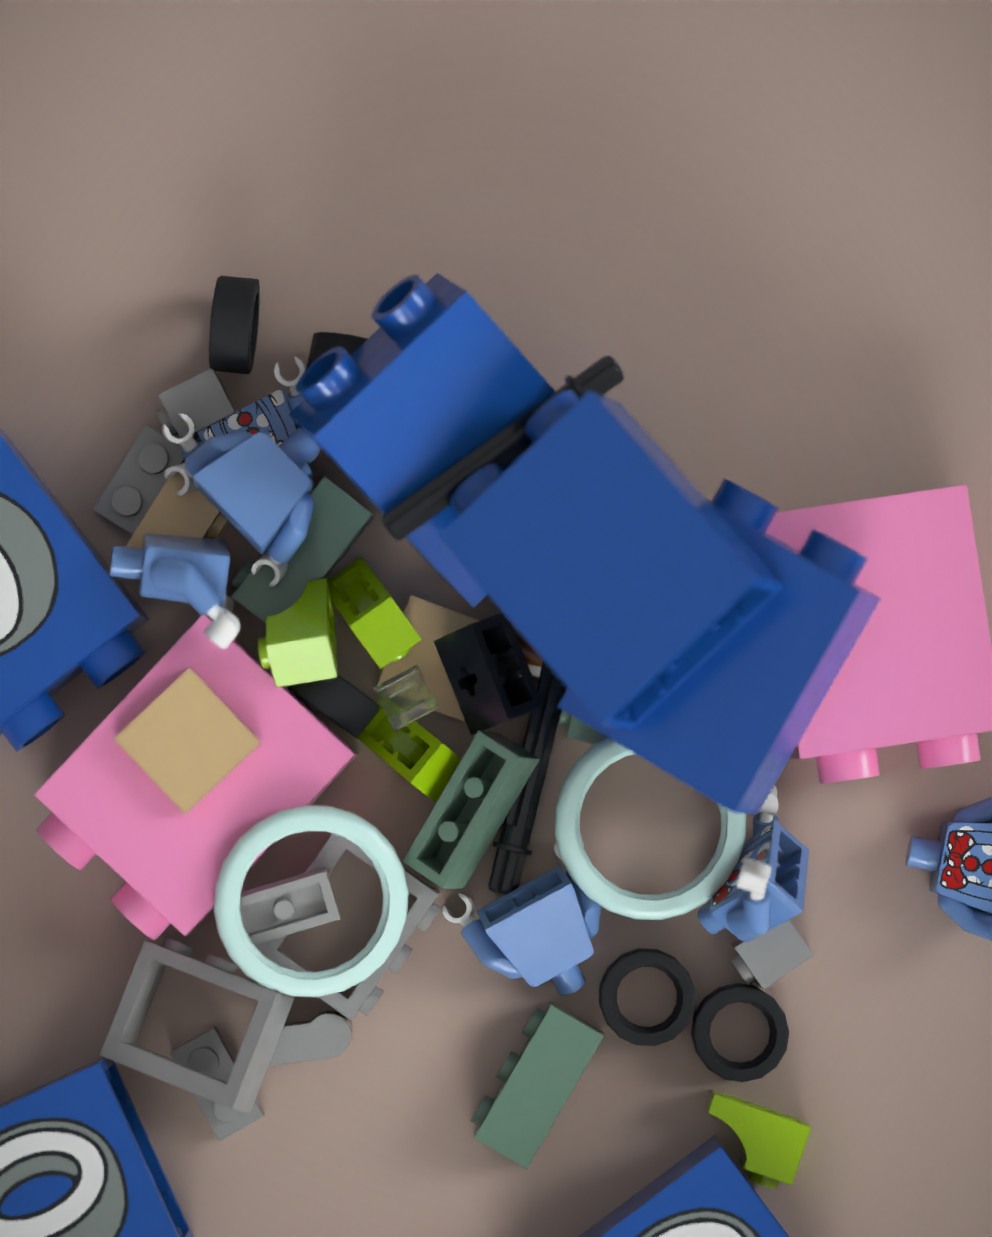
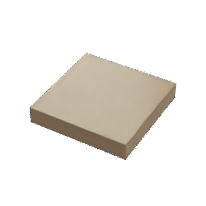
(430, 623)
(187, 740)

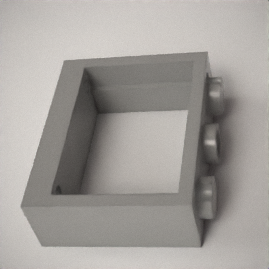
(419, 916)
(257, 1046)

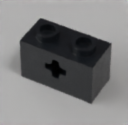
(488, 673)

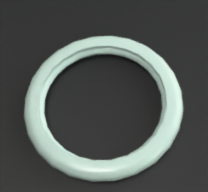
(256, 841)
(610, 895)

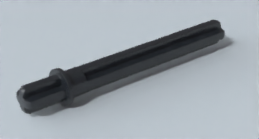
(498, 449)
(520, 820)

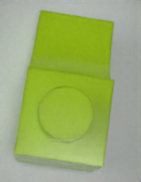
(372, 613)
(302, 639)
(412, 753)
(769, 1139)

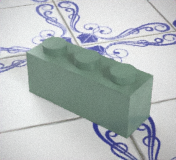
(332, 531)
(471, 810)
(536, 1083)

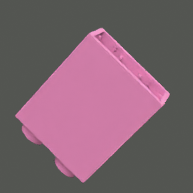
(927, 647)
(174, 858)

